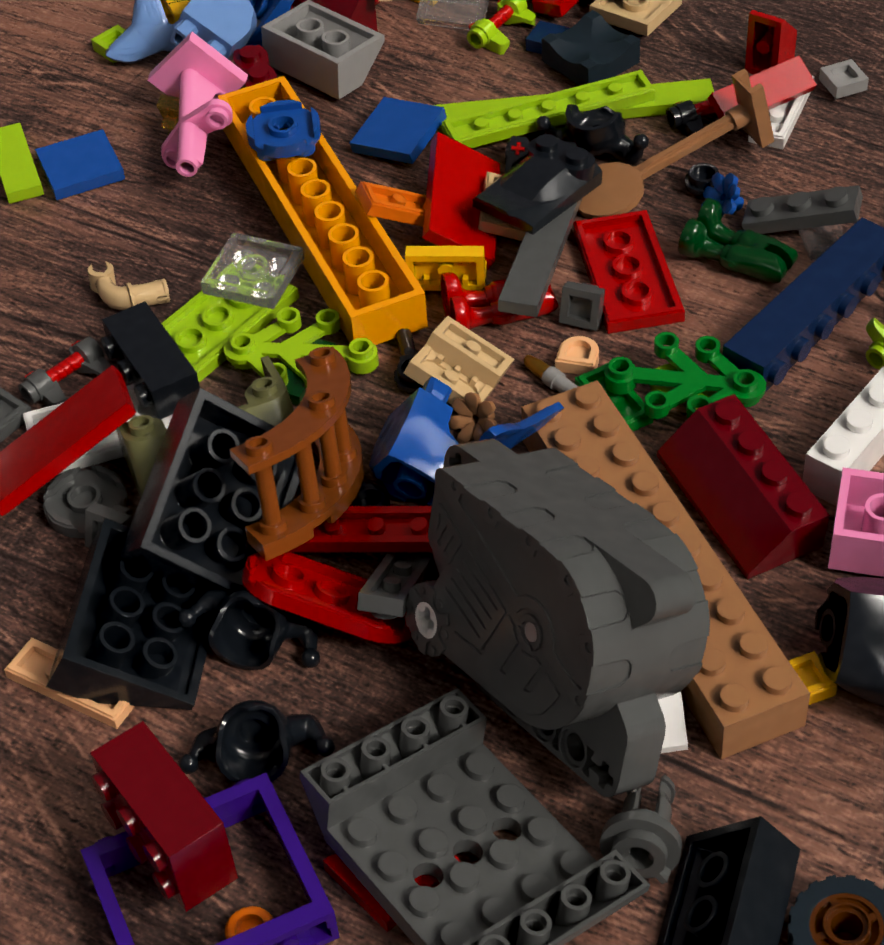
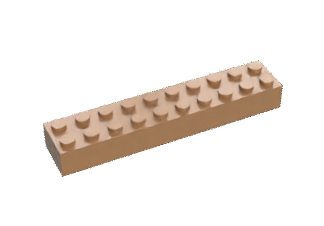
(745, 681)

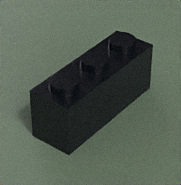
(148, 359)

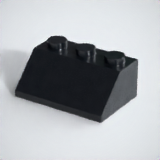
(731, 886)

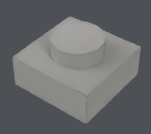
(843, 79)

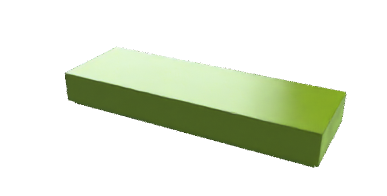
(17, 165)

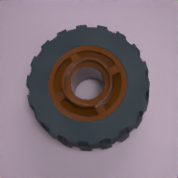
(838, 907)

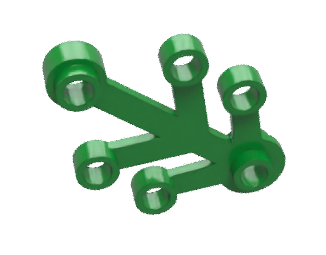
(689, 380)

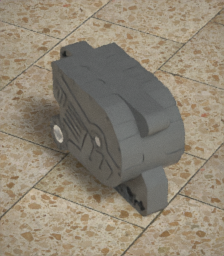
(561, 606)

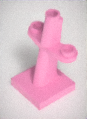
(195, 76)

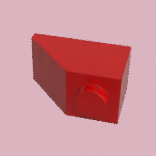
(768, 42)

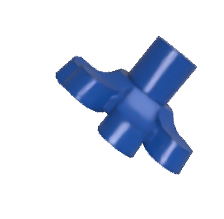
(725, 192)

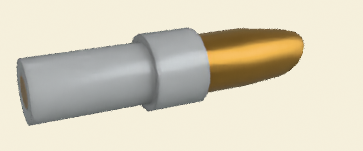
(548, 374)

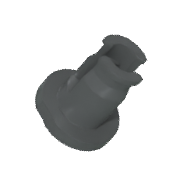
(645, 835)

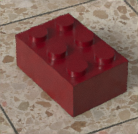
(163, 816)

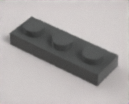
(803, 210)
(389, 584)

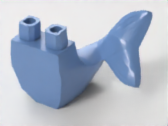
(220, 23)

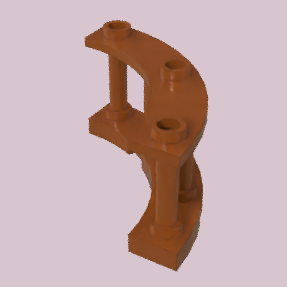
(315, 426)

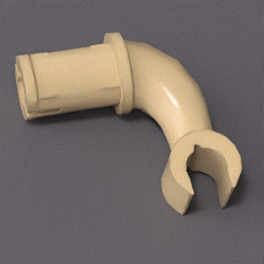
(129, 295)

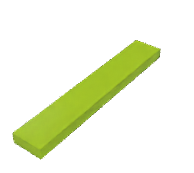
(521, 116)

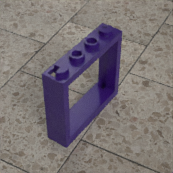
(306, 925)

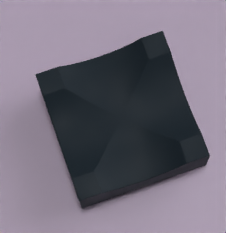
(590, 50)

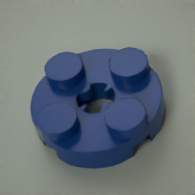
(297, 140)

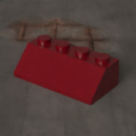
(744, 487)

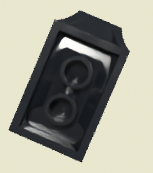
(541, 184)

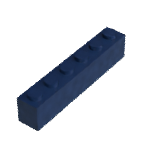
(811, 305)

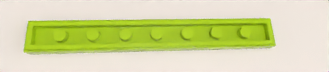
(665, 97)

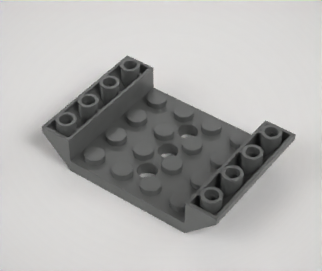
(431, 790)

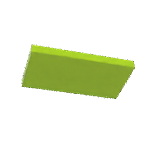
(209, 321)

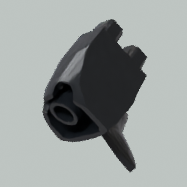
(854, 636)

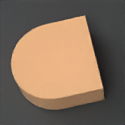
(577, 355)

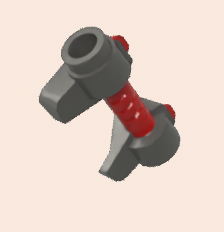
(43, 385)

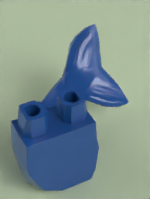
(419, 435)

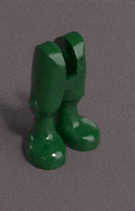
(736, 251)

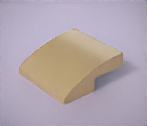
(460, 361)

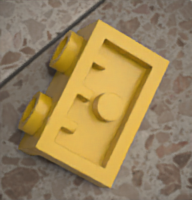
(430, 262)

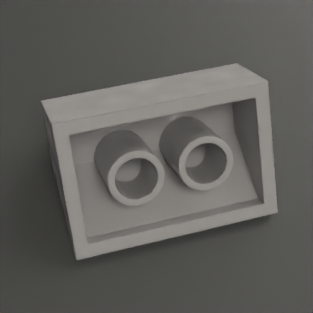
(321, 48)

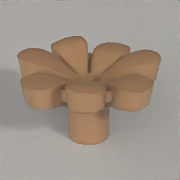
(472, 418)

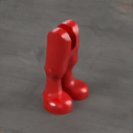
(481, 306)

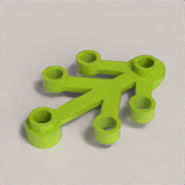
(247, 349)

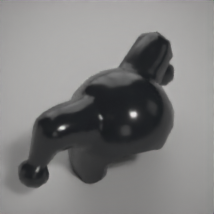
(598, 132)
(249, 630)
(255, 741)

